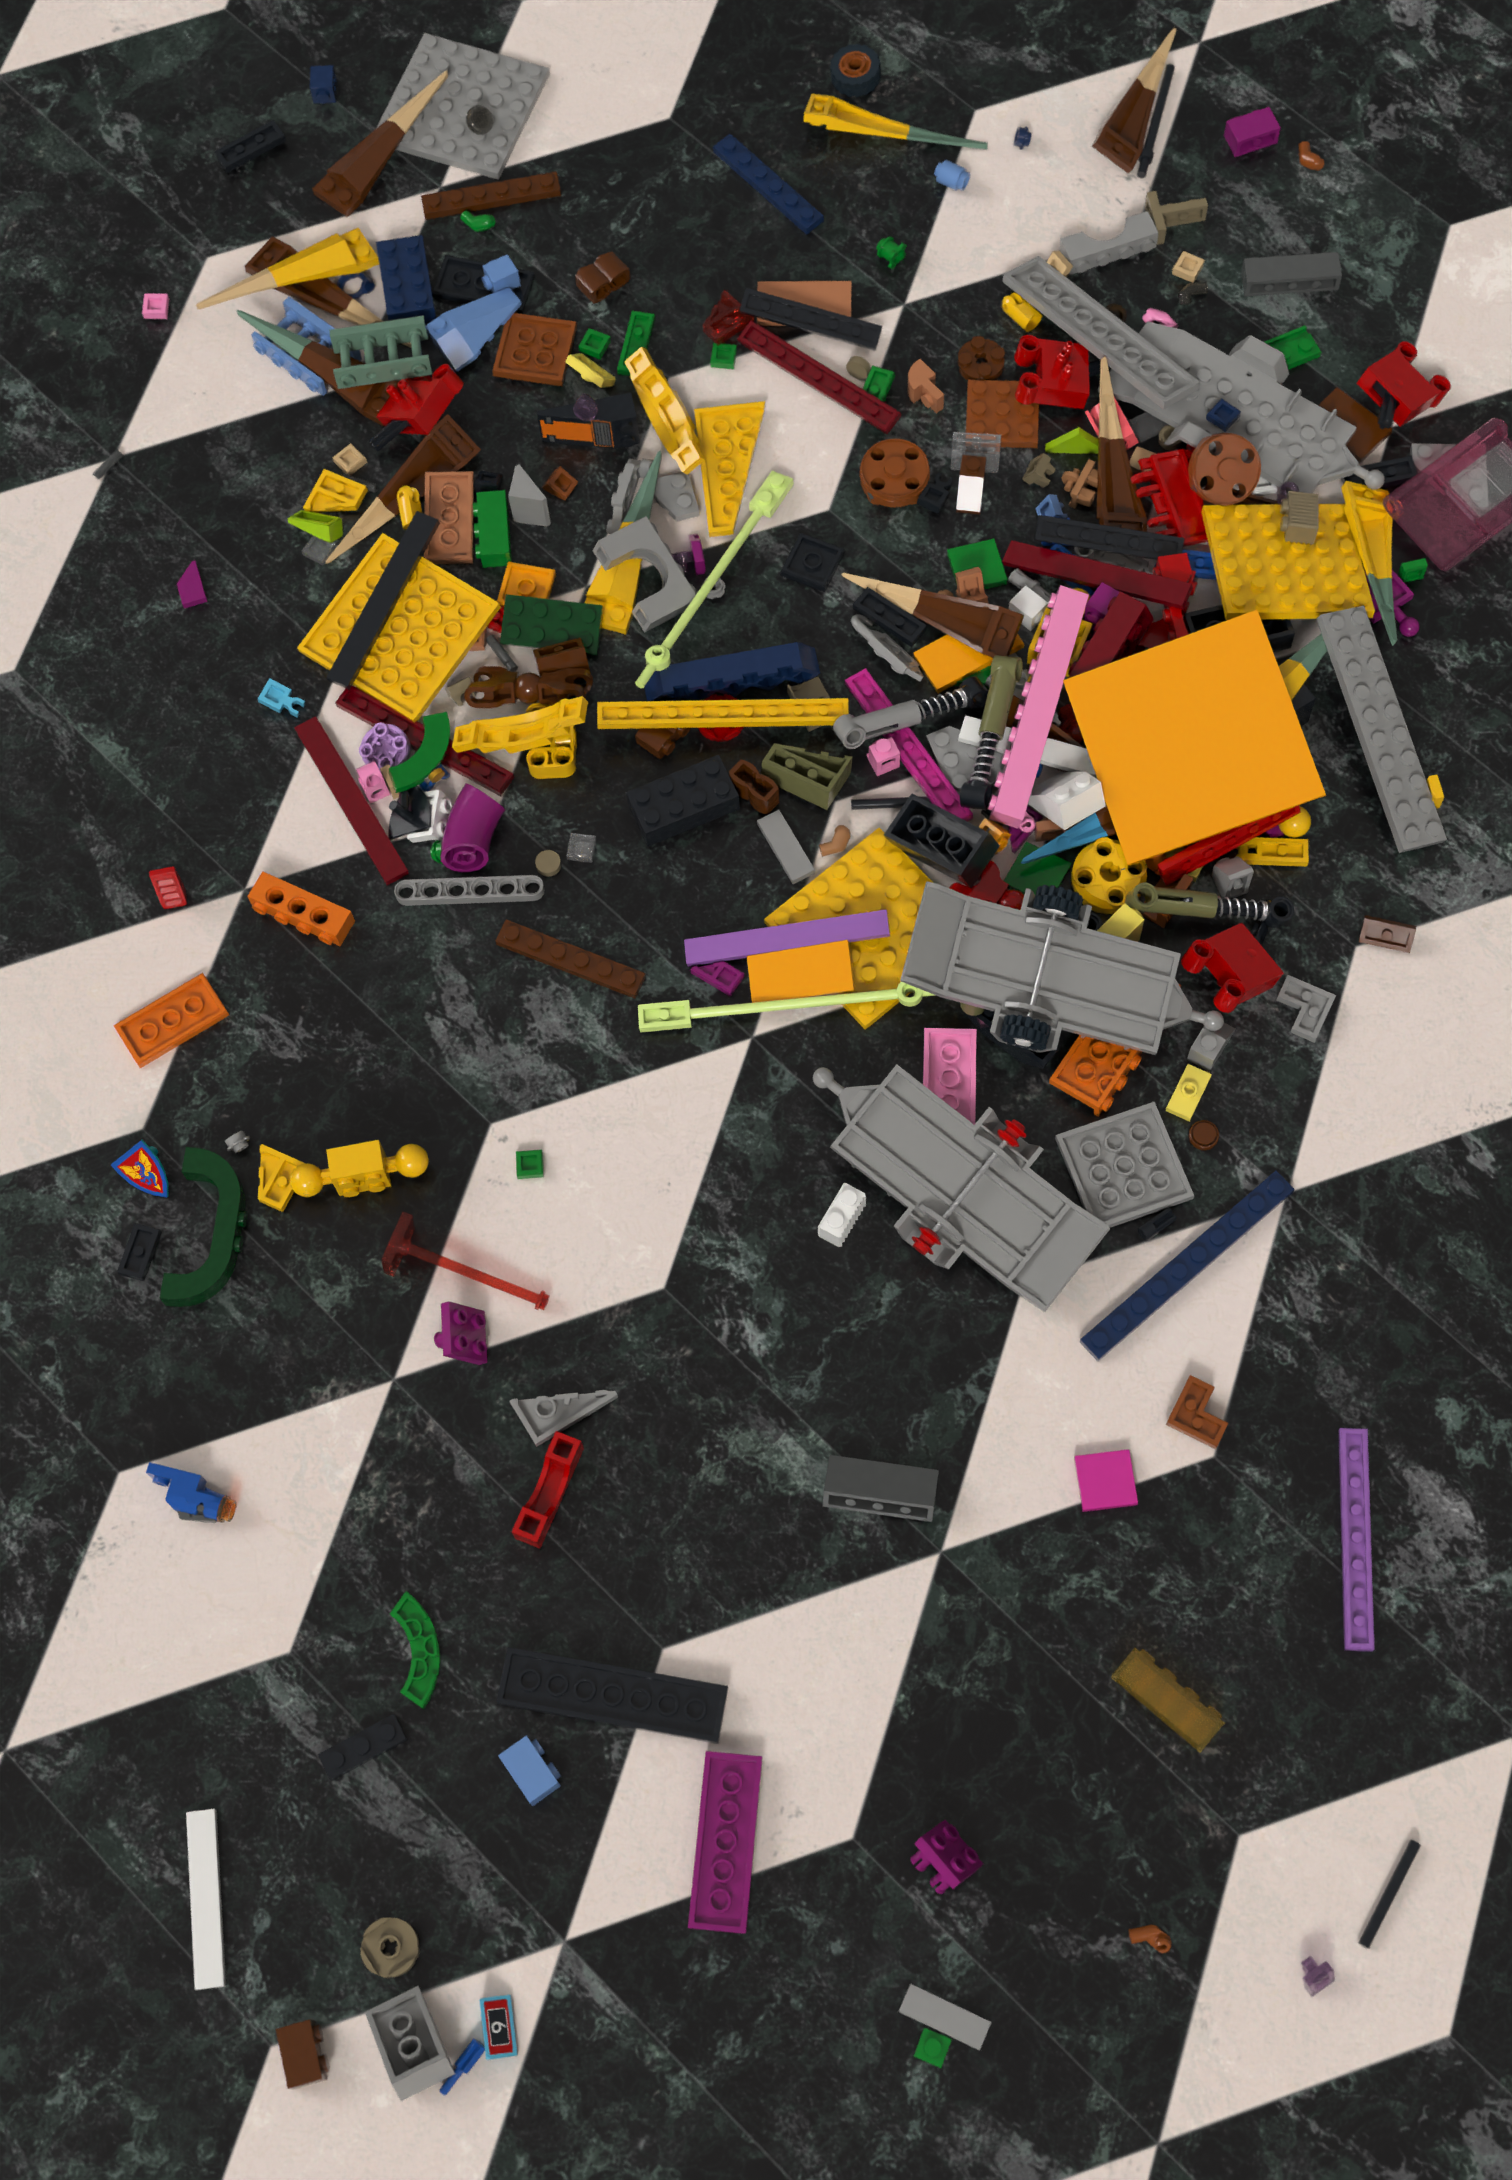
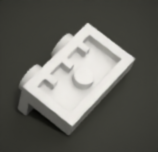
(440, 810)

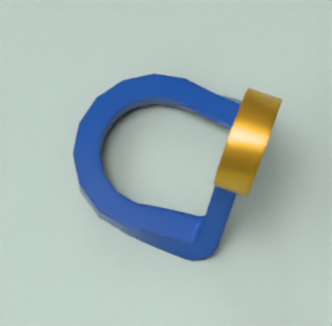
(436, 775)

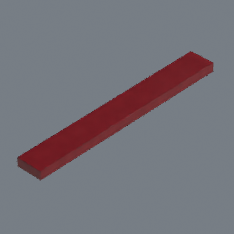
(819, 377)
(1093, 573)
(464, 763)
(351, 801)

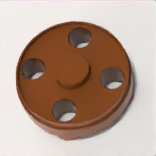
(1224, 469)
(894, 473)

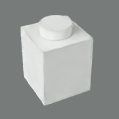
(1030, 606)

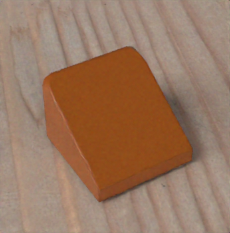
(560, 483)

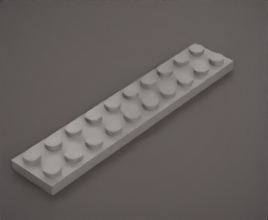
(1101, 332)
(1381, 729)

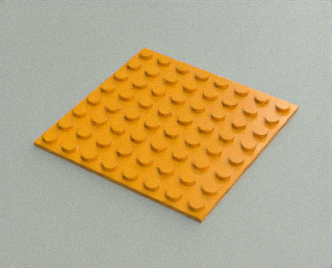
(1193, 737)

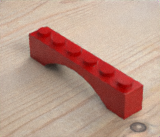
(1176, 568)

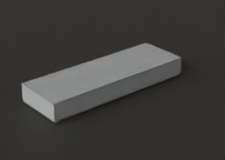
(786, 847)
(945, 2017)

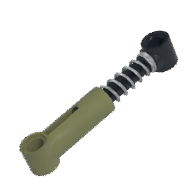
(1005, 674)
(1207, 904)

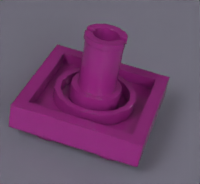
(462, 1333)

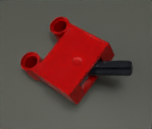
(1400, 388)
(416, 404)
(1236, 962)

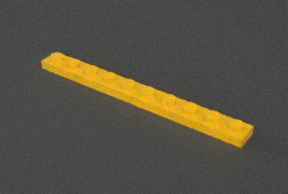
(720, 713)

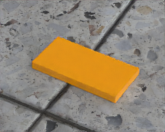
(950, 661)
(801, 972)

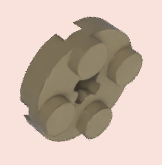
(373, 1945)

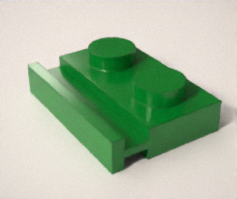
(1296, 346)

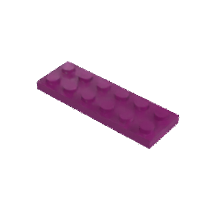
(725, 1842)

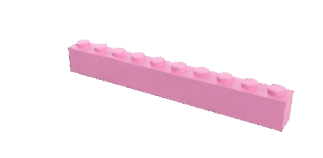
(1038, 706)

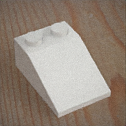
(1068, 797)

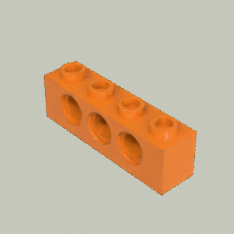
(270, 888)

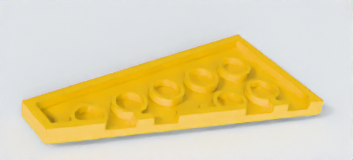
(728, 445)

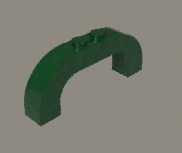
(213, 1275)

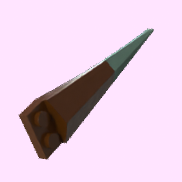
(321, 361)

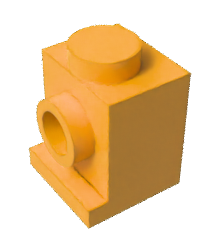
(997, 832)

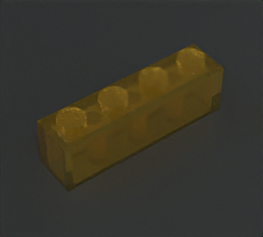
(1167, 1699)

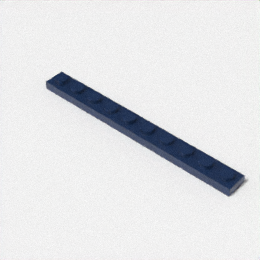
(1186, 1266)

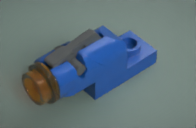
(190, 1498)

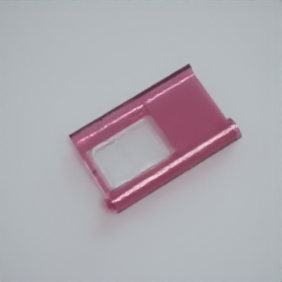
(1457, 495)

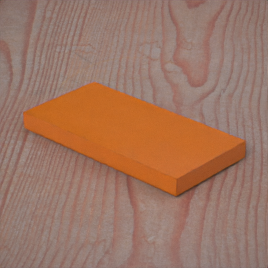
(171, 1020)

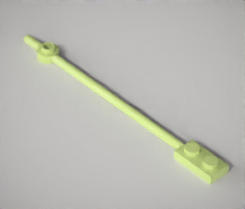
(763, 504)
(679, 1014)

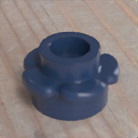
(1022, 137)

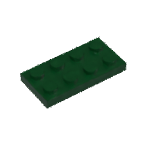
(546, 622)

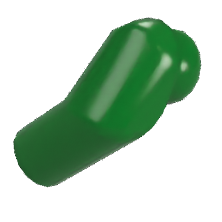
(478, 223)

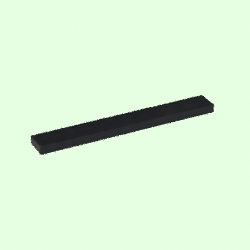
(383, 600)

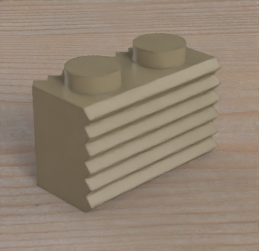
(1300, 517)

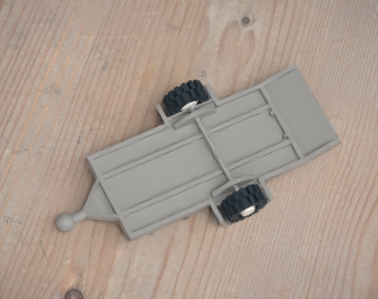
(1059, 975)

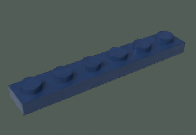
(768, 184)

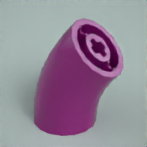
(469, 830)

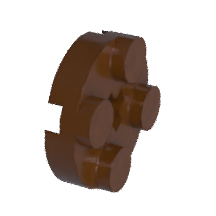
(981, 348)

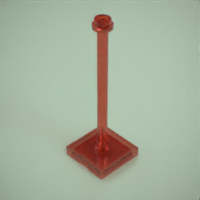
(402, 1245)

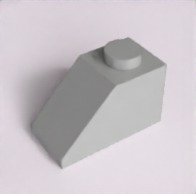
(1232, 877)
(1209, 1046)

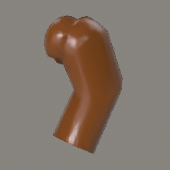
(1309, 159)
(1153, 1935)

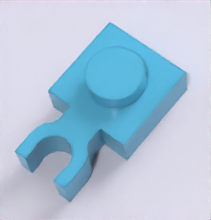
(278, 696)

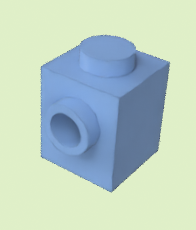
(500, 274)

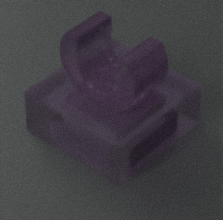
(1316, 1976)

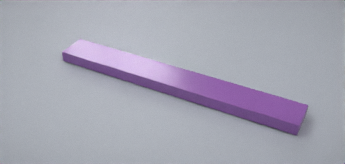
(788, 936)
(1356, 1540)

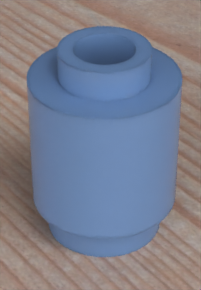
(952, 175)

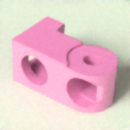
(372, 780)

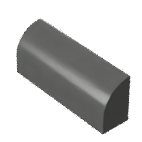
(880, 1488)

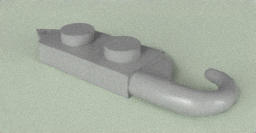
(887, 648)

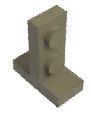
(1174, 213)

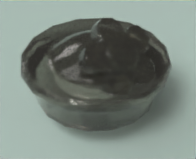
(479, 119)

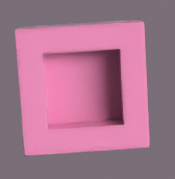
(155, 306)

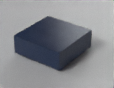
(1223, 415)

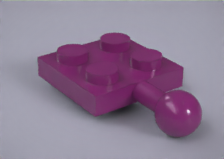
(1401, 594)

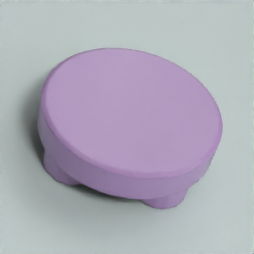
(385, 745)

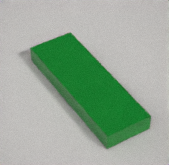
(637, 336)

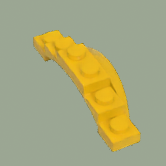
(665, 411)
(522, 730)

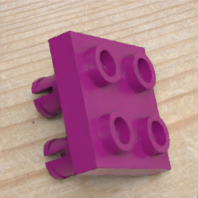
(947, 1854)

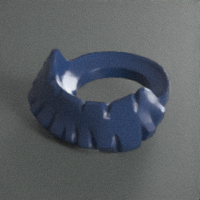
(366, 286)

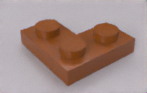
(1190, 1416)

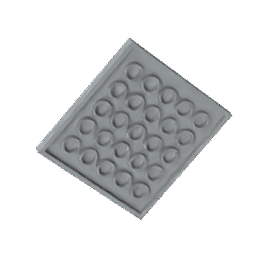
(474, 78)

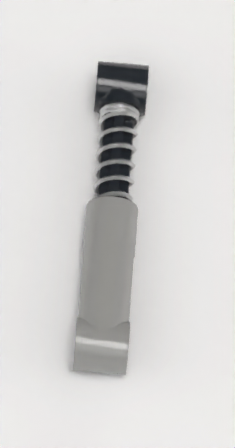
(855, 730)

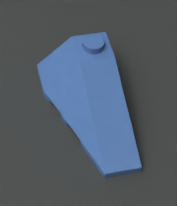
(467, 328)

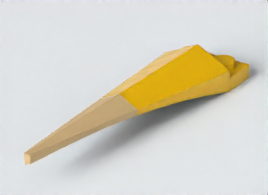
(328, 258)

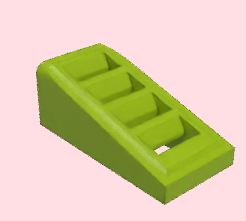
(320, 525)

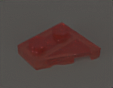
(725, 319)

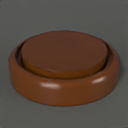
(1203, 1135)

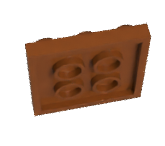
(535, 349)
(996, 411)

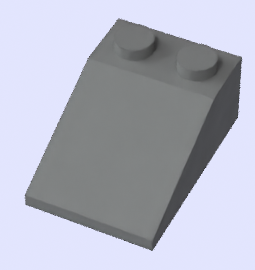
(409, 2043)

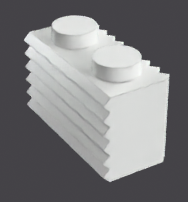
(842, 1215)

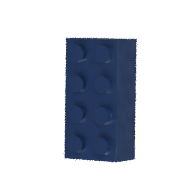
(406, 278)

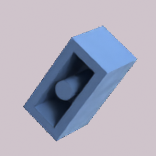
(529, 1769)

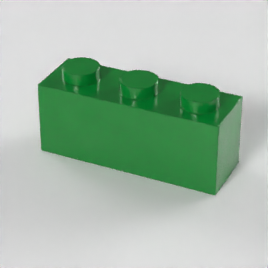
(492, 528)

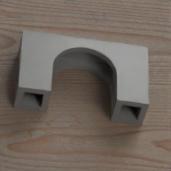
(643, 542)

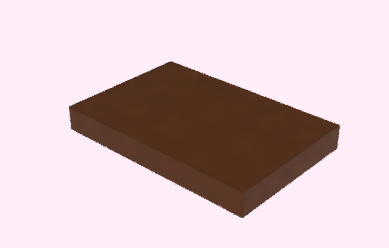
(1368, 434)

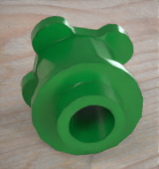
(891, 251)

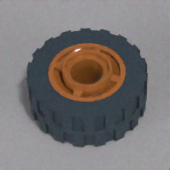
(855, 70)

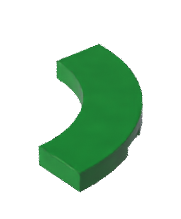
(427, 757)
(424, 1649)

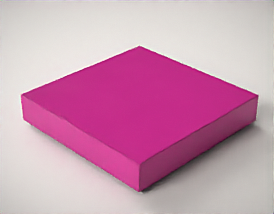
(1105, 1480)

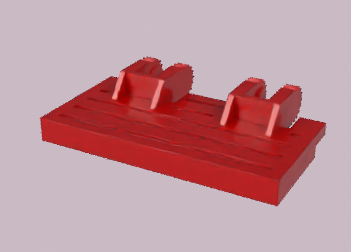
(1173, 496)

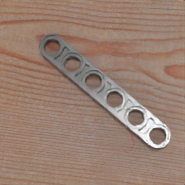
(469, 895)

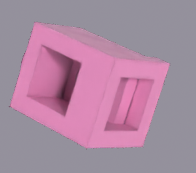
(882, 751)

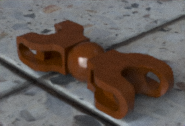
(508, 686)

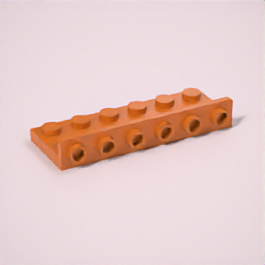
(1095, 1071)

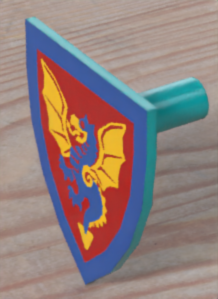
(143, 1169)

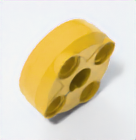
(1106, 875)

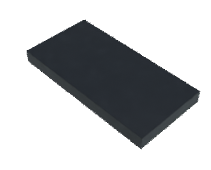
(462, 282)

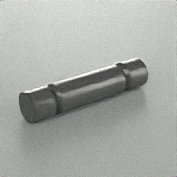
(501, 653)

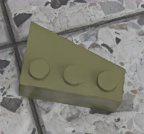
(807, 774)

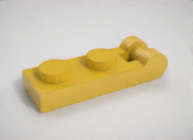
(1275, 852)

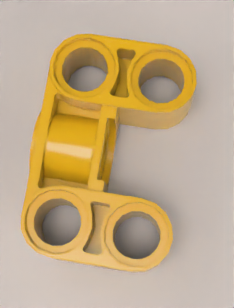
(562, 748)

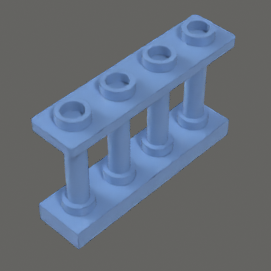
(311, 326)

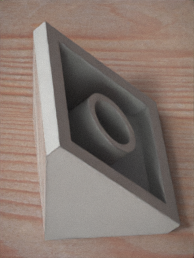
(527, 500)

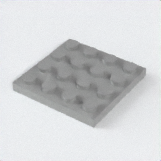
(1125, 1166)

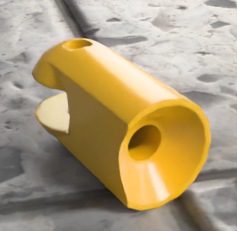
(1021, 312)
(408, 504)

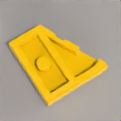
(335, 494)
(275, 1178)

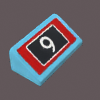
(498, 2027)

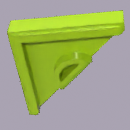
(1075, 441)

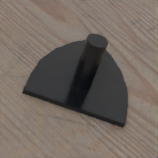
(409, 813)

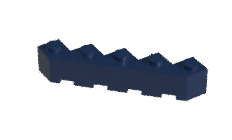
(734, 673)

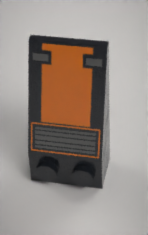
(612, 427)

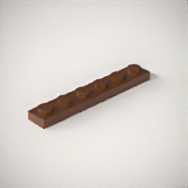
(491, 195)
(570, 959)

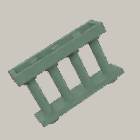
(377, 335)

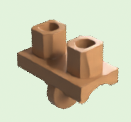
(1080, 492)

